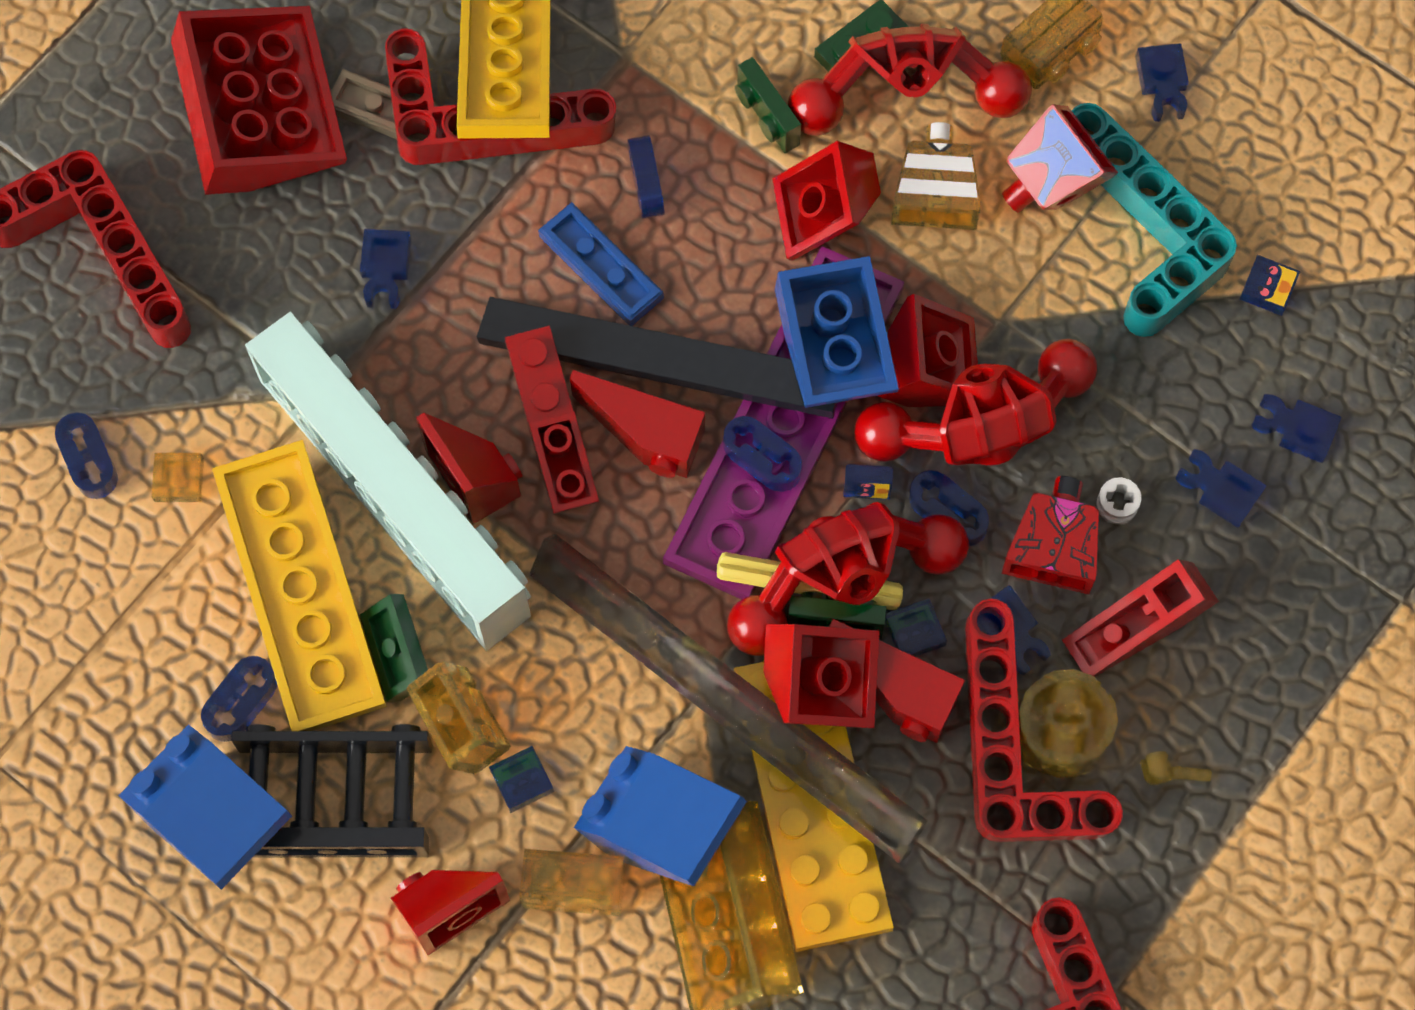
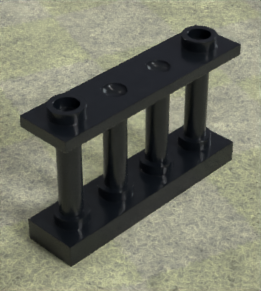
(353, 835)

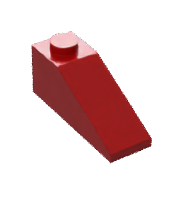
(650, 427)
(1141, 618)
(914, 692)

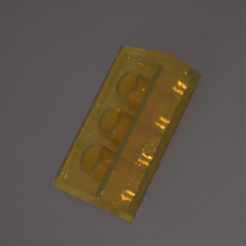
(734, 925)

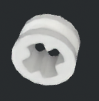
(1130, 491)

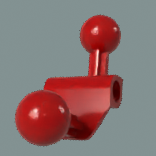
(1000, 87)
(987, 412)
(847, 561)

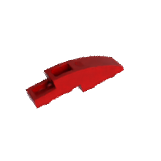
(551, 420)

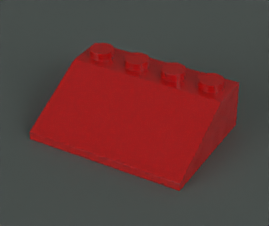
(256, 96)

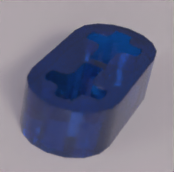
(645, 176)
(95, 451)
(755, 461)
(955, 500)
(230, 692)

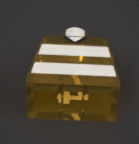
(937, 183)

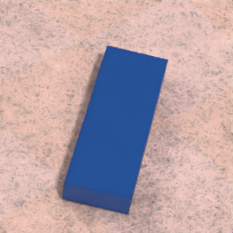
(601, 264)

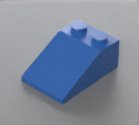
(835, 331)
(205, 806)
(659, 816)

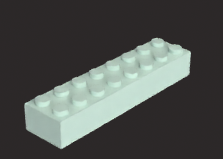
(390, 481)

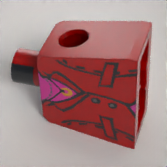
(1056, 540)

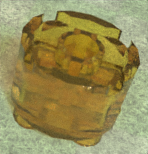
(1066, 723)

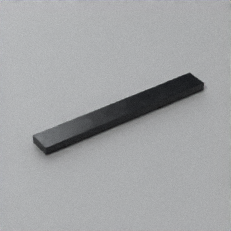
(653, 355)

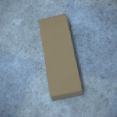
(368, 104)

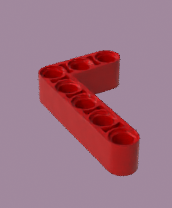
(441, 121)
(110, 233)
(1006, 745)
(1073, 945)

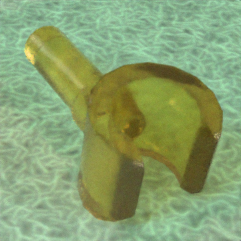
(1158, 770)

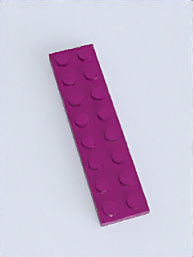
(734, 508)

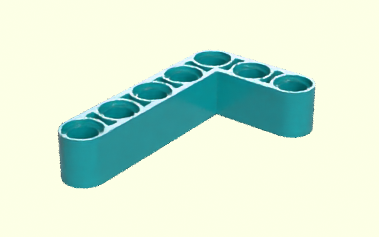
(1155, 215)

